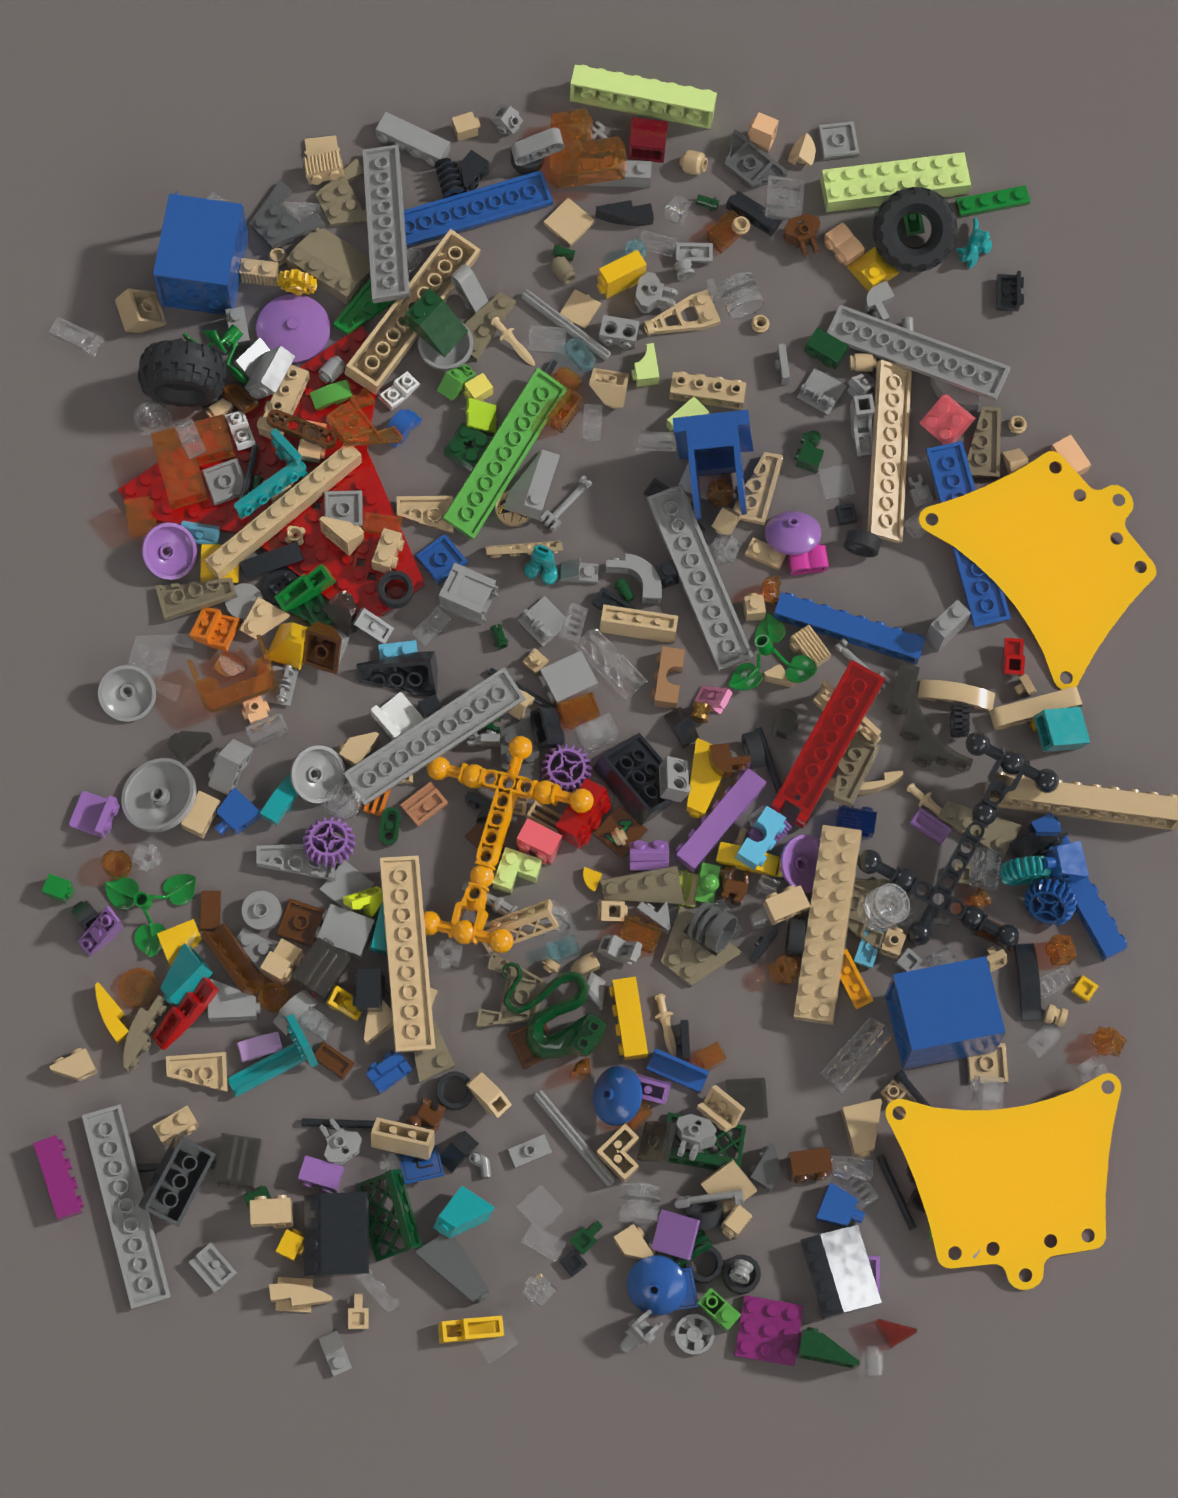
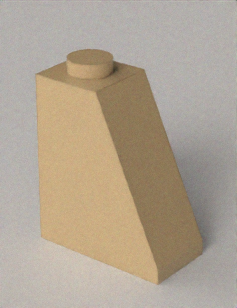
(861, 1126)

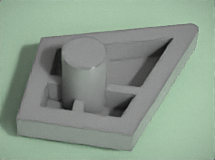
(596, 990)

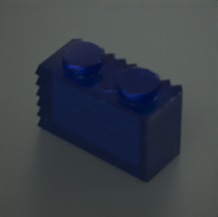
(855, 818)

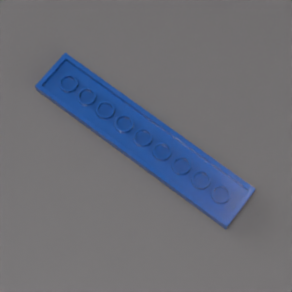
(476, 208)
(952, 480)

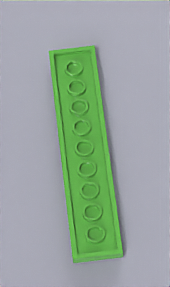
(504, 454)

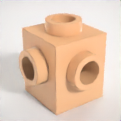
(255, 710)

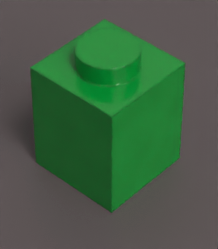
(58, 888)

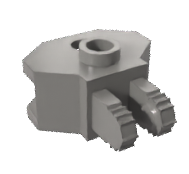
(650, 293)
(694, 1136)
(339, 1142)
(639, 1332)

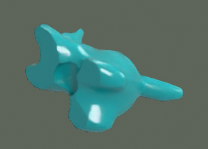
(978, 243)

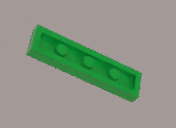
(992, 201)

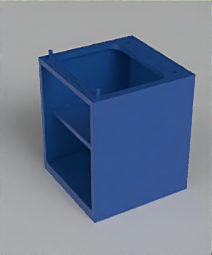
(200, 254)
(944, 1013)

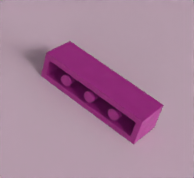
(58, 1177)

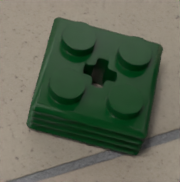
(463, 437)

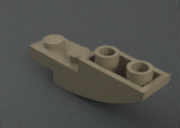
(137, 1038)

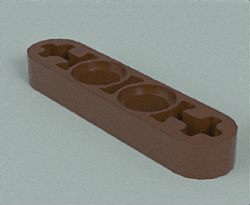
(300, 431)

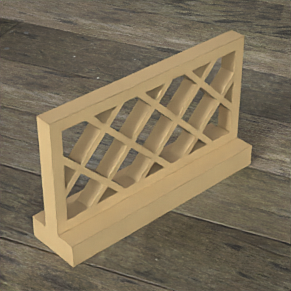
(866, 731)

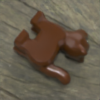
(731, 887)
(425, 1115)

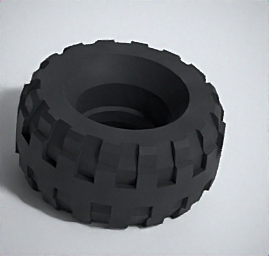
(942, 236)
(181, 373)

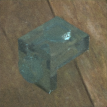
(563, 948)

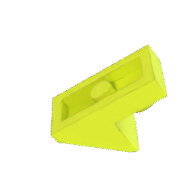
(367, 899)

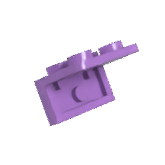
(94, 814)

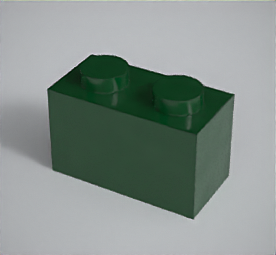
(826, 348)

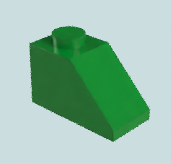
(913, 223)

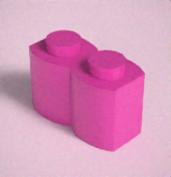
(810, 562)

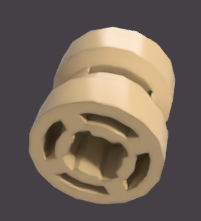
(1055, 1016)

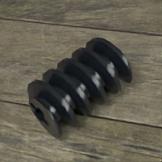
(448, 177)

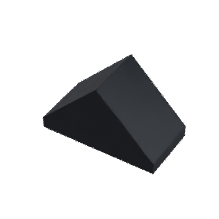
(682, 726)
(458, 1151)

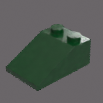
(435, 322)
(822, 1349)

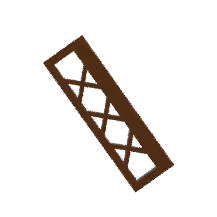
(235, 960)

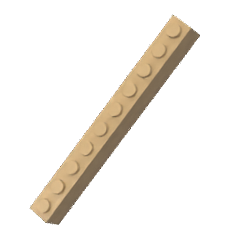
(283, 511)

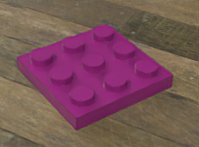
(768, 1330)

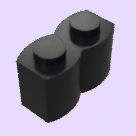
(547, 727)

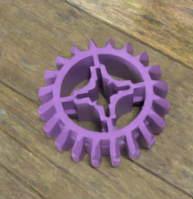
(573, 765)
(315, 838)

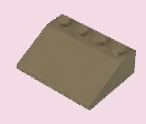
(333, 262)

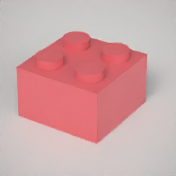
(947, 420)
(539, 841)

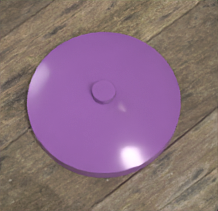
(296, 325)

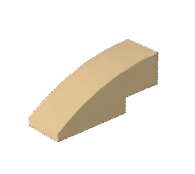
(298, 1294)

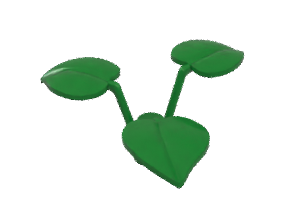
(229, 338)
(768, 632)
(126, 892)

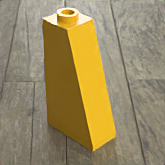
(703, 781)

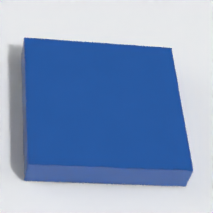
(439, 558)

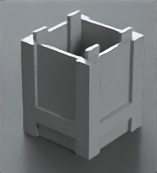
(467, 594)

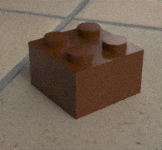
(809, 1165)

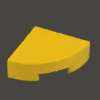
(591, 878)

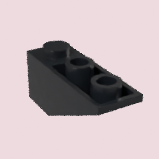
(1036, 843)

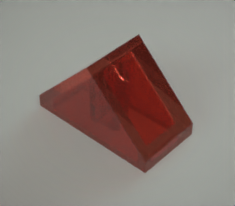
(893, 1332)

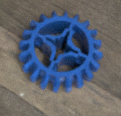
(1049, 906)

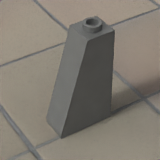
(453, 1265)

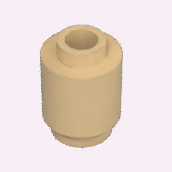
(862, 362)
(220, 407)

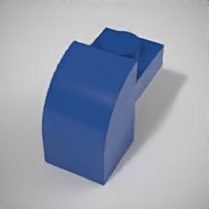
(404, 422)

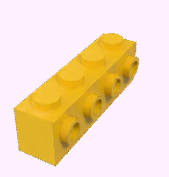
(629, 1017)

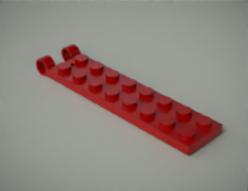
(829, 740)

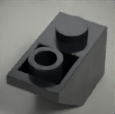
(473, 170)

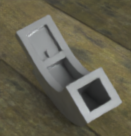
(968, 400)
(861, 423)
(643, 572)

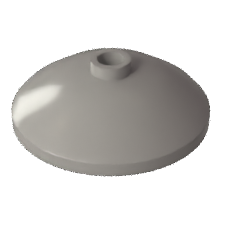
(453, 359)
(124, 705)
(327, 768)

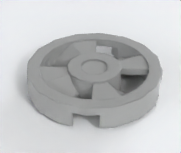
(694, 1334)

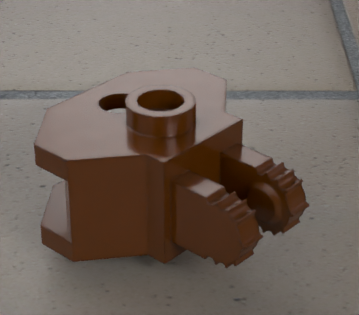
(802, 233)

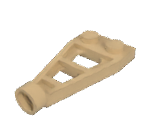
(703, 307)

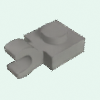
(489, 739)

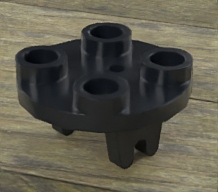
(271, 583)

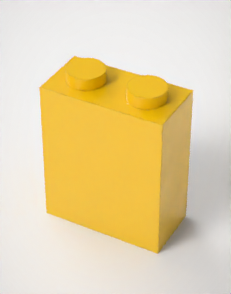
(621, 274)

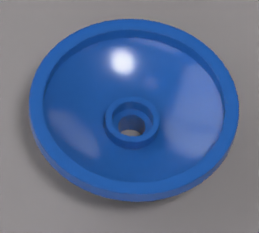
(624, 1096)
(664, 1275)

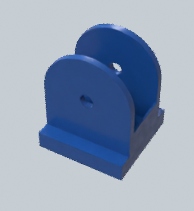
(713, 448)

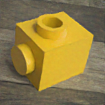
(291, 1244)

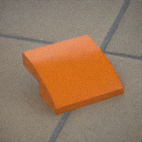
(215, 629)

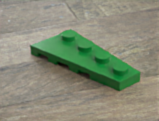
(360, 310)

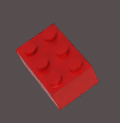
(576, 826)

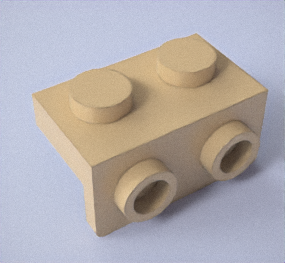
(721, 1109)

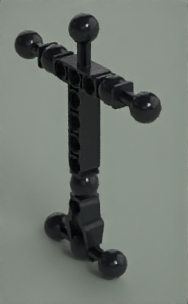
(983, 815)

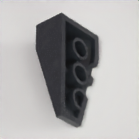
(406, 672)

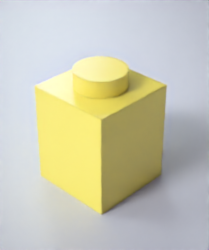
(478, 388)

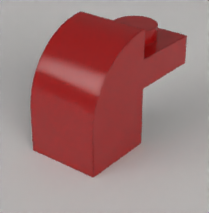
(1013, 659)

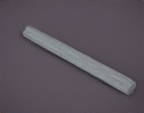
(562, 322)
(574, 1138)

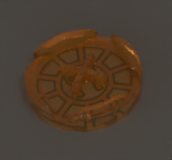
(138, 987)

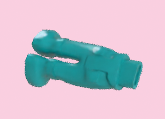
(541, 557)

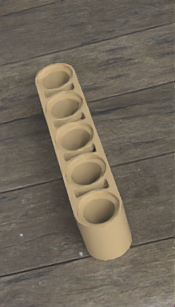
(1024, 710)

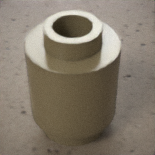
(563, 270)

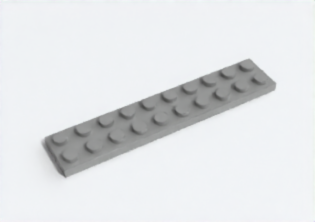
(386, 224)
(919, 352)
(699, 577)
(435, 736)
(121, 1195)

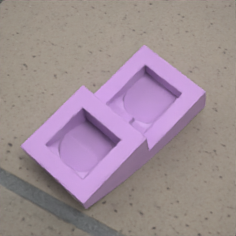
(259, 1046)

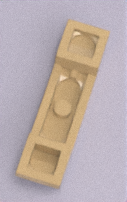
(956, 693)
(887, 781)

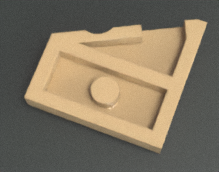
(262, 618)

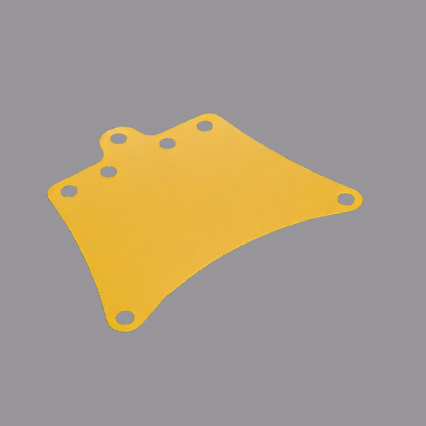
(1051, 555)
(1012, 1176)

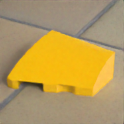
(175, 937)

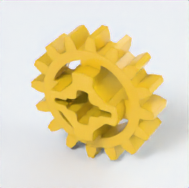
(297, 282)

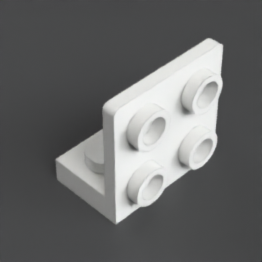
(396, 716)

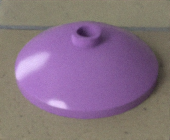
(793, 533)
(180, 551)
(801, 850)

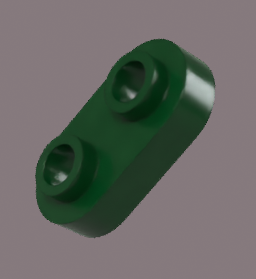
(389, 827)

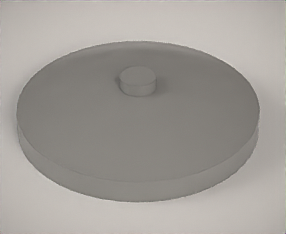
(158, 795)

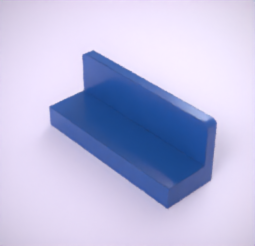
(677, 1070)

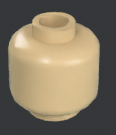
(693, 162)

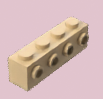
(708, 390)
(285, 398)

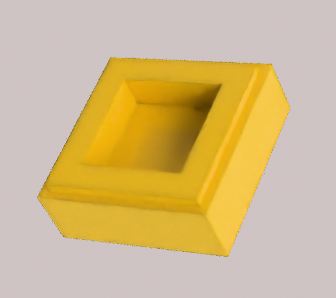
(1084, 988)

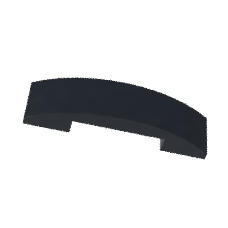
(1028, 982)

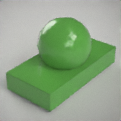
(707, 883)

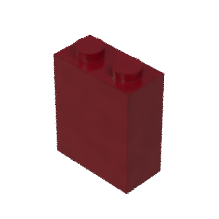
(647, 140)

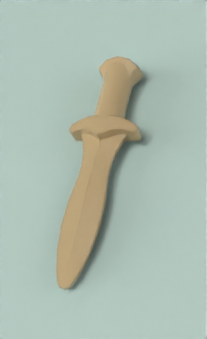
(509, 337)
(925, 800)
(664, 1018)

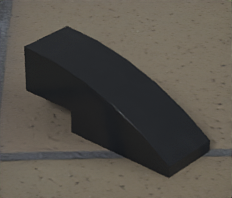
(625, 213)
(272, 560)

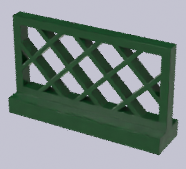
(707, 1160)
(400, 1210)

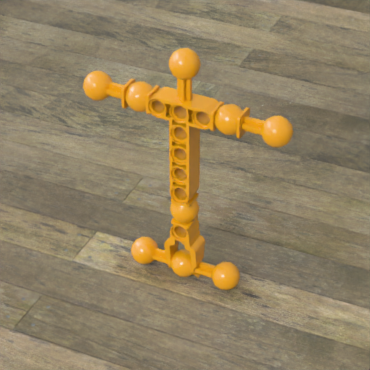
(482, 874)

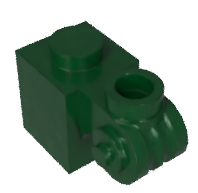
(809, 456)

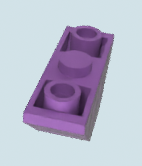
(101, 931)

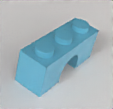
(753, 852)

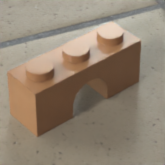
(670, 661)

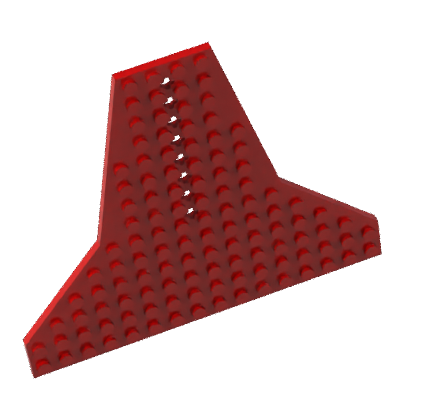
(316, 547)

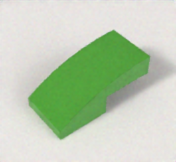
(331, 394)

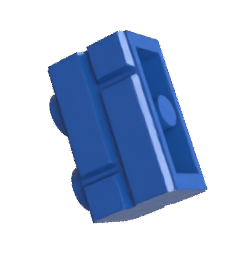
(388, 1071)

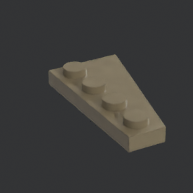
(480, 323)
(854, 770)
(645, 886)
(433, 1062)

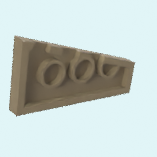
(985, 446)
(187, 598)
(996, 836)

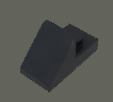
(475, 801)

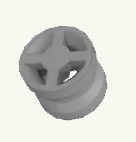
(684, 269)
(741, 1271)

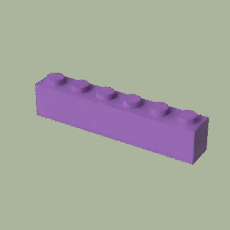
(720, 820)

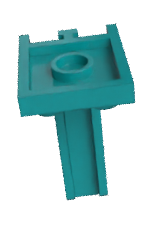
(275, 484)
(275, 1063)

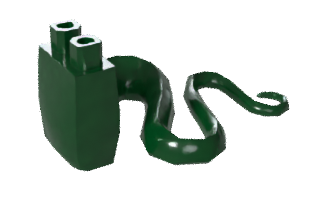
(577, 1038)

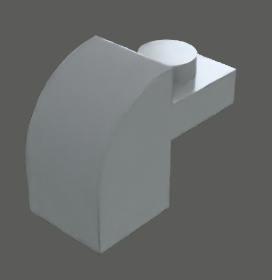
(878, 299)
(619, 949)
(296, 1005)

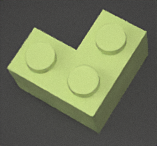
(514, 865)

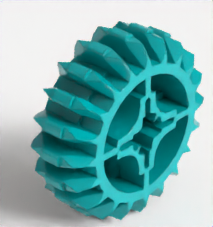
(1023, 871)

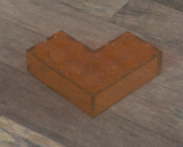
(584, 159)
(181, 474)

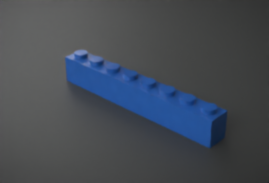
(854, 629)
(1089, 907)

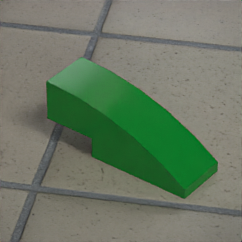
(305, 588)

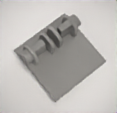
(821, 391)
(542, 621)
(285, 688)

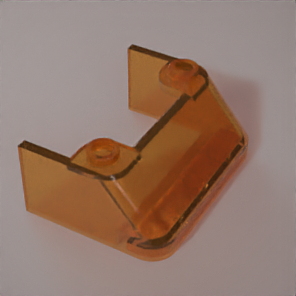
(218, 699)

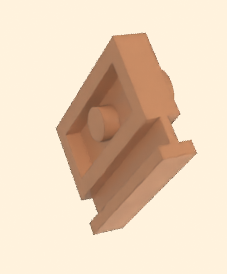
(424, 804)

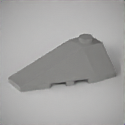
(531, 489)

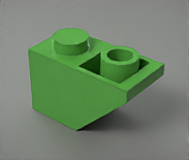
(454, 380)
(719, 1310)

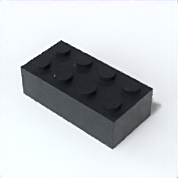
(177, 1180)

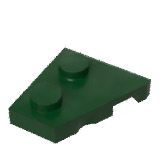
(313, 611)

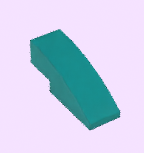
(279, 802)

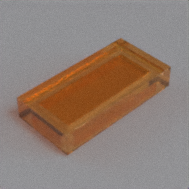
(376, 523)

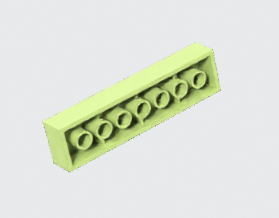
(642, 96)
(872, 183)

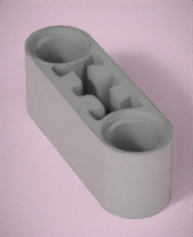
(537, 146)
(469, 289)

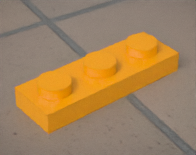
(854, 983)

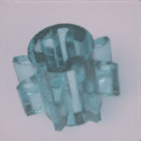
(635, 244)

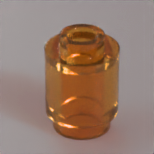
(568, 378)

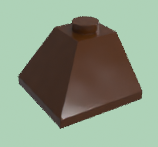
(322, 647)

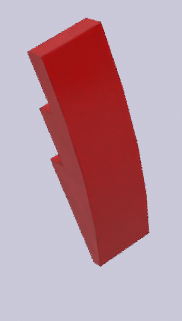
(183, 1016)

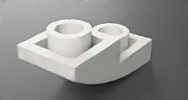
(399, 391)
(240, 430)

